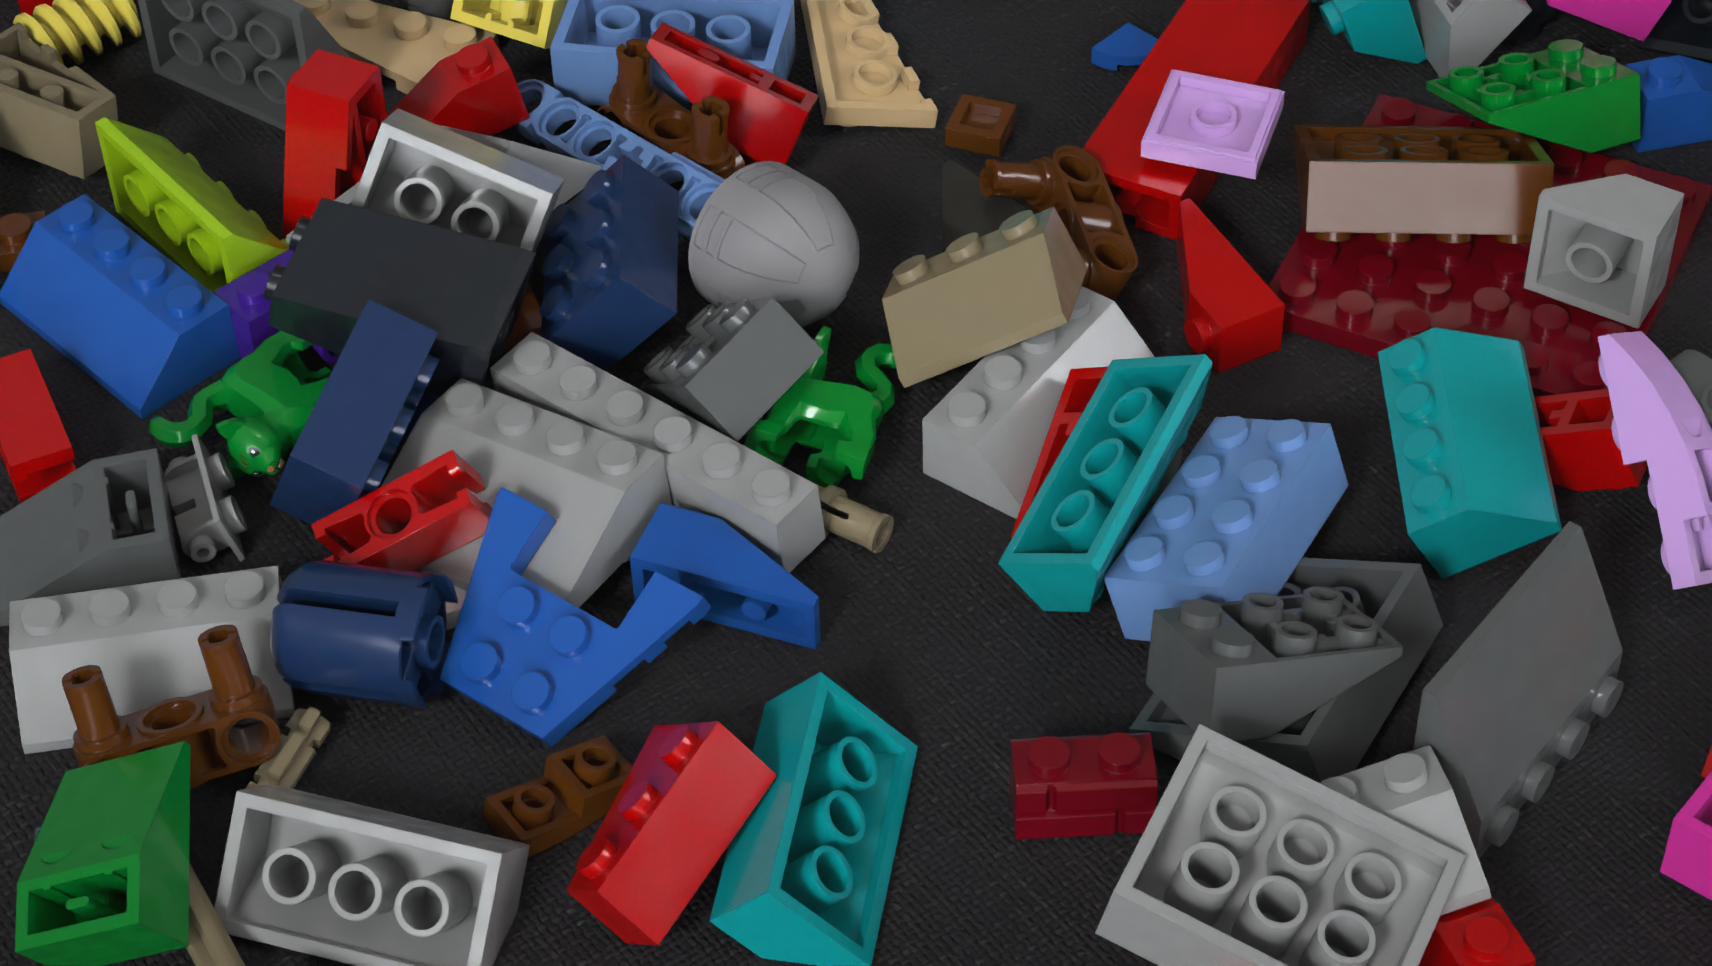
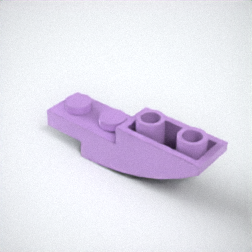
(1666, 427)

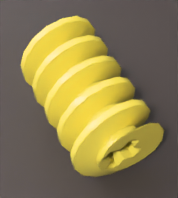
(80, 22)

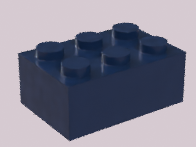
(611, 264)
(358, 415)

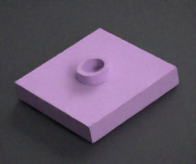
(1212, 124)

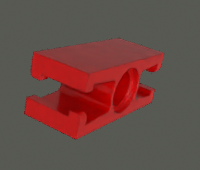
(30, 429)
(433, 499)

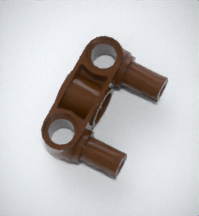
(665, 123)
(1085, 204)
(198, 719)

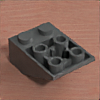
(732, 364)
(90, 532)
(1262, 659)

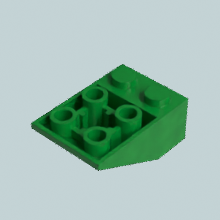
(1551, 95)
(110, 864)

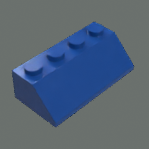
(118, 307)

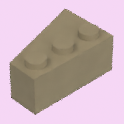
(48, 108)

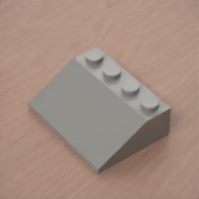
(585, 478)
(1274, 872)

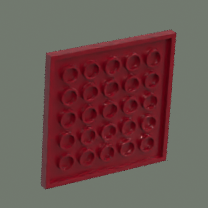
(1382, 292)

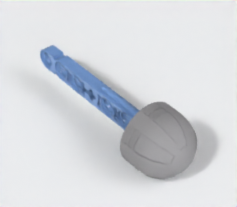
(754, 232)

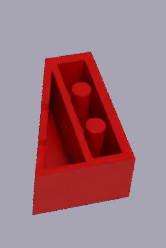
(329, 130)
(668, 828)

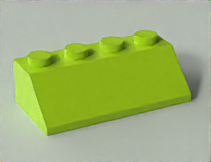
(182, 207)

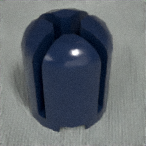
(362, 632)

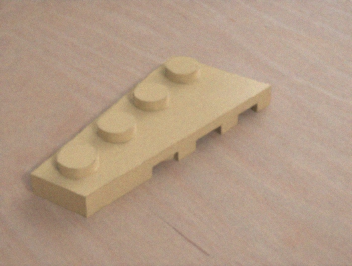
(393, 38)
(860, 68)

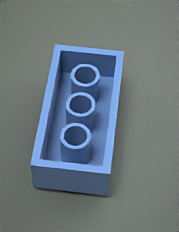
(592, 30)
(1229, 519)

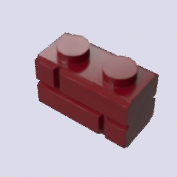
(1082, 785)

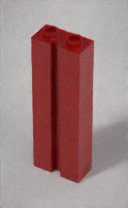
(1211, 38)

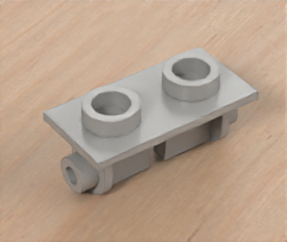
(205, 512)

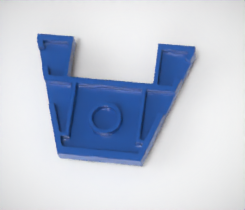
(535, 652)

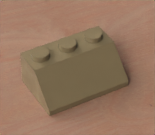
(982, 295)

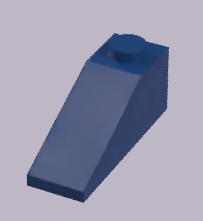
(1673, 102)
(730, 572)

